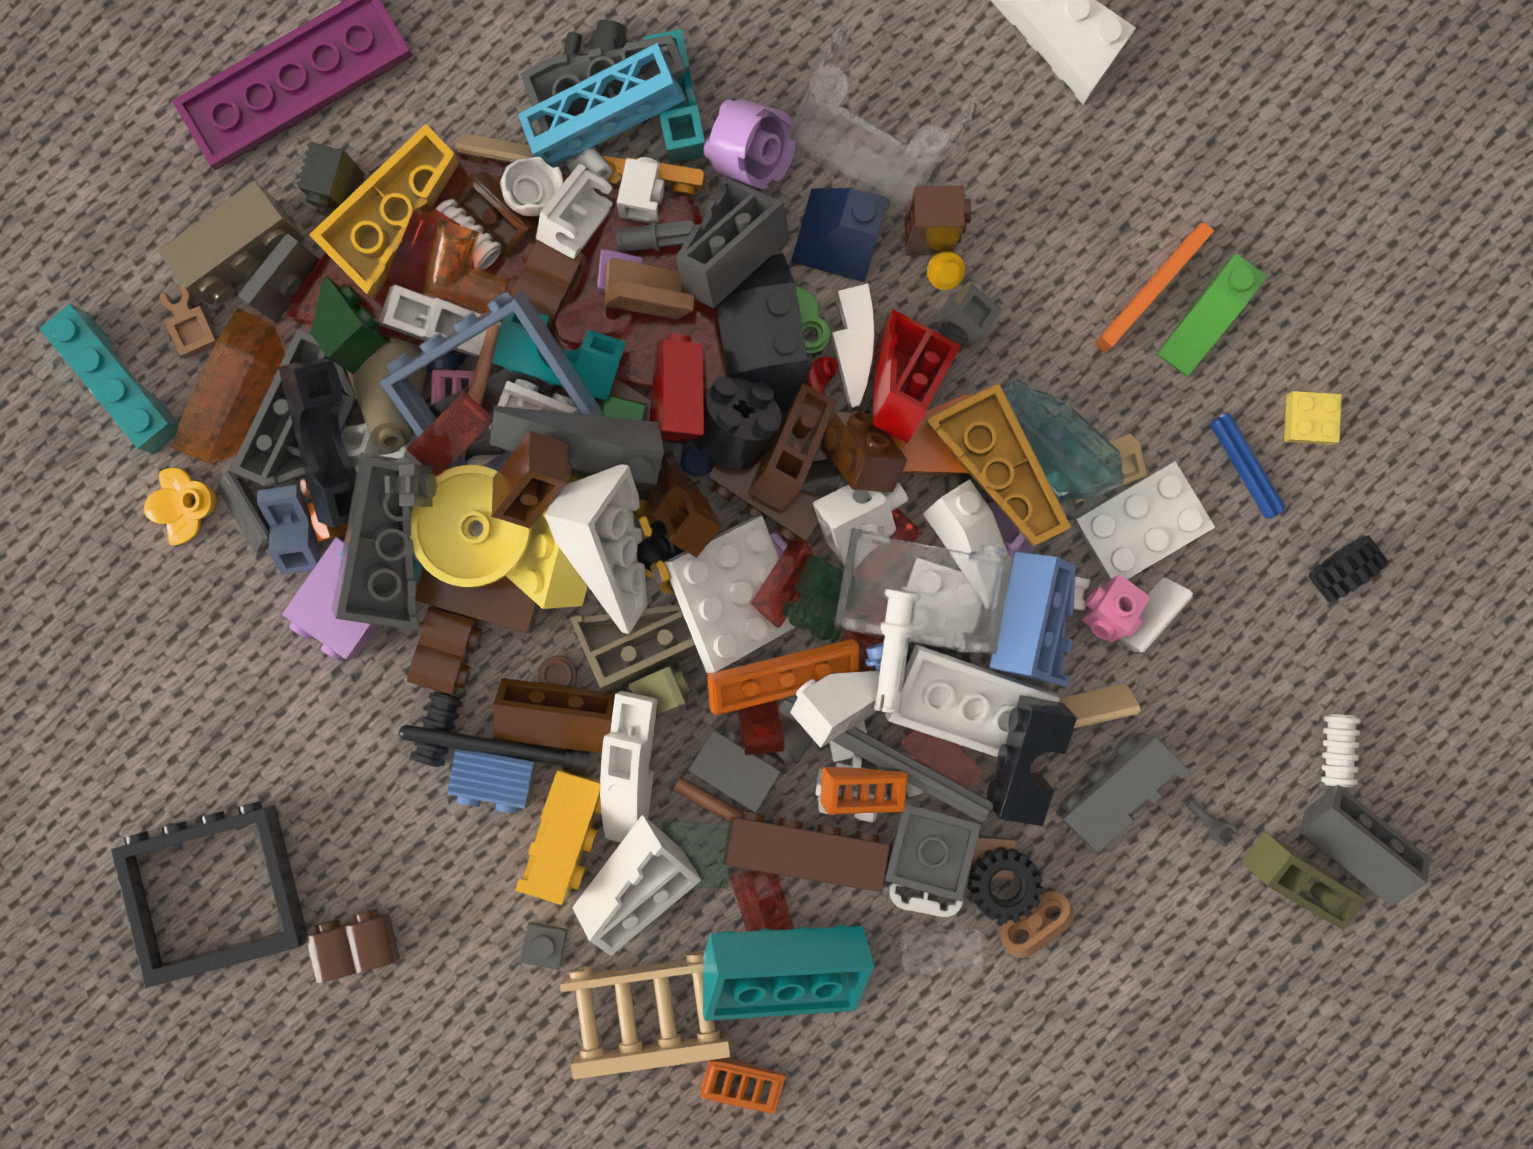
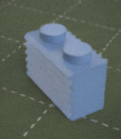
(492, 779)

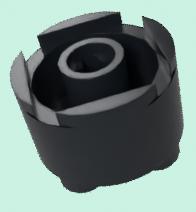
(738, 422)

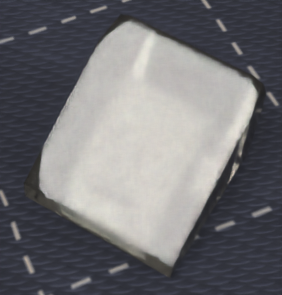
(822, 478)

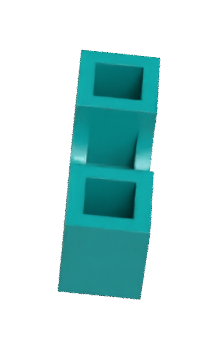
(682, 122)
(593, 361)

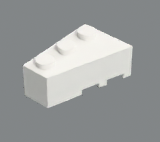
(634, 887)

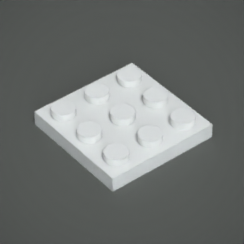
(719, 590)

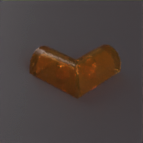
(451, 274)

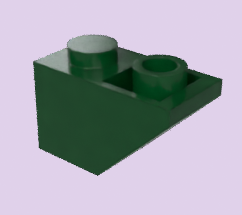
(343, 327)

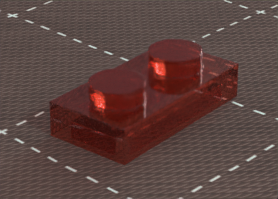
(761, 729)
(941, 756)

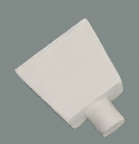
(849, 508)

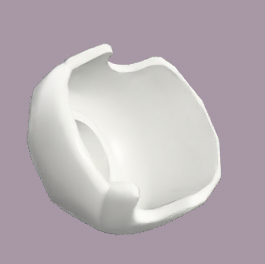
(530, 185)

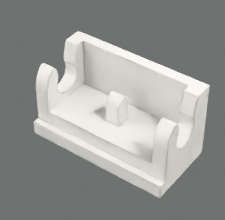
(574, 212)

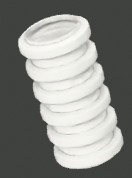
(486, 250)
(1340, 750)

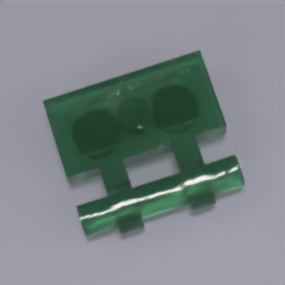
(819, 585)

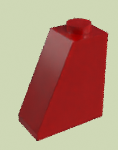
(678, 389)

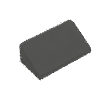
(245, 509)

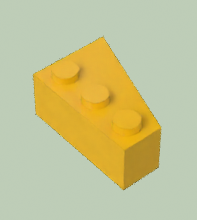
(562, 838)

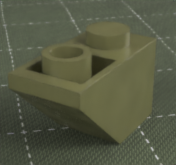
(665, 685)

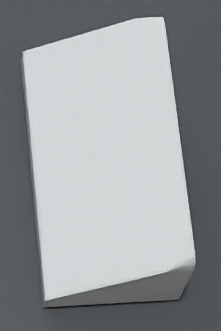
(1163, 606)

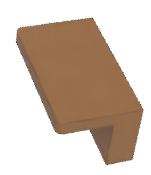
(646, 289)

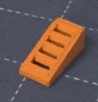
(847, 777)
(724, 1095)

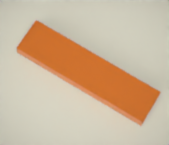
(1153, 287)
(778, 676)

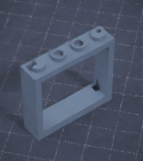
(419, 414)

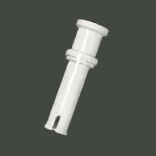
(897, 629)

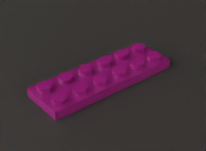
(291, 79)

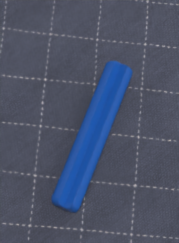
(1247, 465)

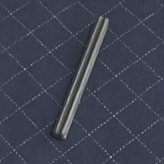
(918, 773)

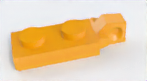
(682, 179)

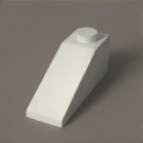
(964, 520)
(835, 704)

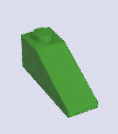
(1211, 314)

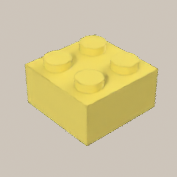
(1312, 418)

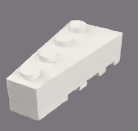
(1072, 35)

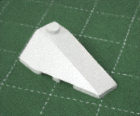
(598, 536)

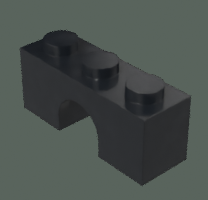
(1035, 729)

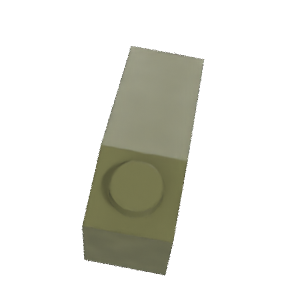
(1302, 881)

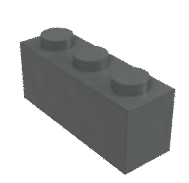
(1365, 845)

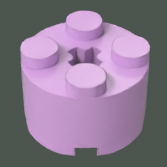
(750, 143)

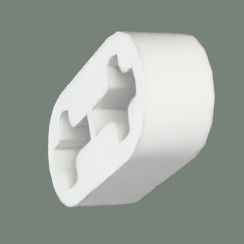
(923, 904)

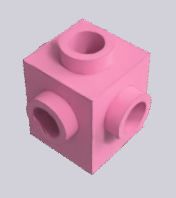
(1115, 609)

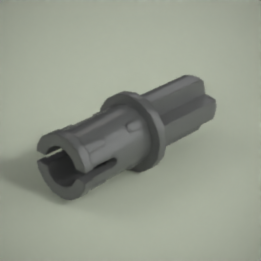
(653, 236)

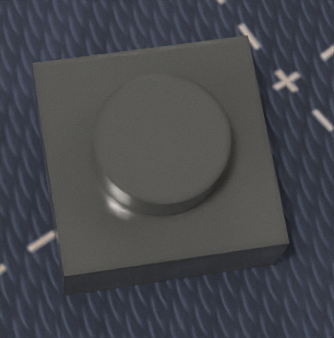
(544, 945)

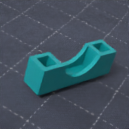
(118, 391)

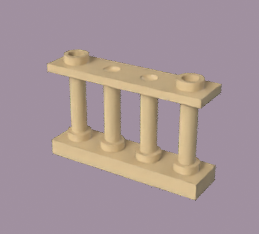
(632, 1054)

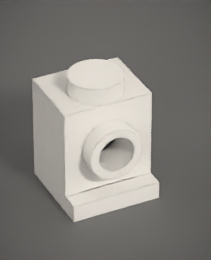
(640, 190)

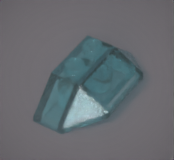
(1068, 448)

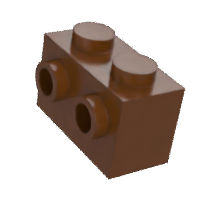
(863, 452)
(530, 479)

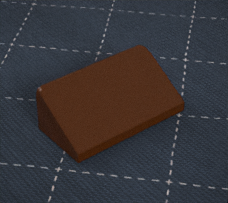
(485, 203)

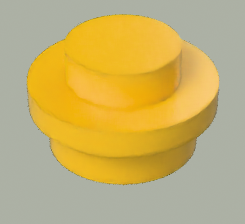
(945, 270)

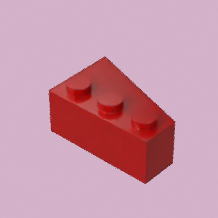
(907, 373)

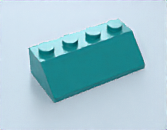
(785, 972)

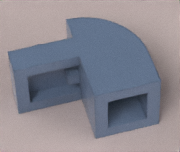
(291, 536)

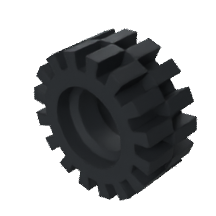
(1348, 568)
(1016, 906)

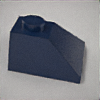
(839, 231)

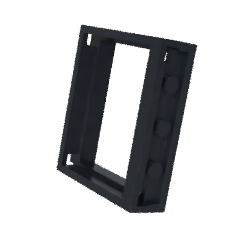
(280, 876)

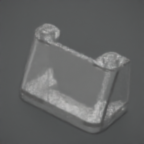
(958, 589)

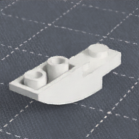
(625, 764)

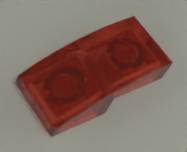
(450, 433)

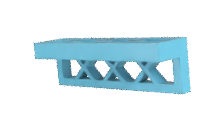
(610, 116)

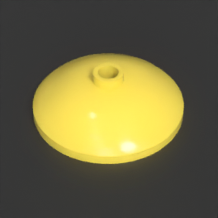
(445, 536)

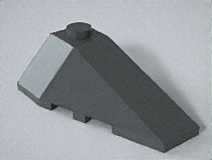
(564, 72)

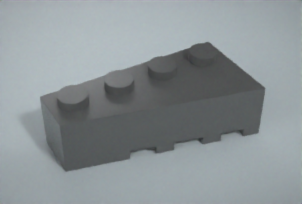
(377, 553)

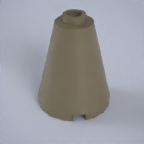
(381, 415)

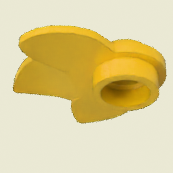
(174, 504)

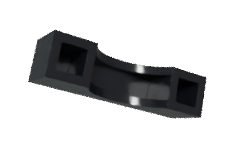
(314, 406)

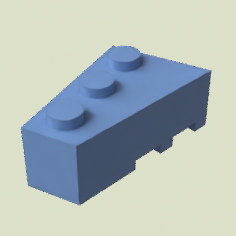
(1035, 619)

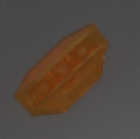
(230, 389)

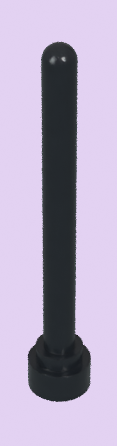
(570, 760)

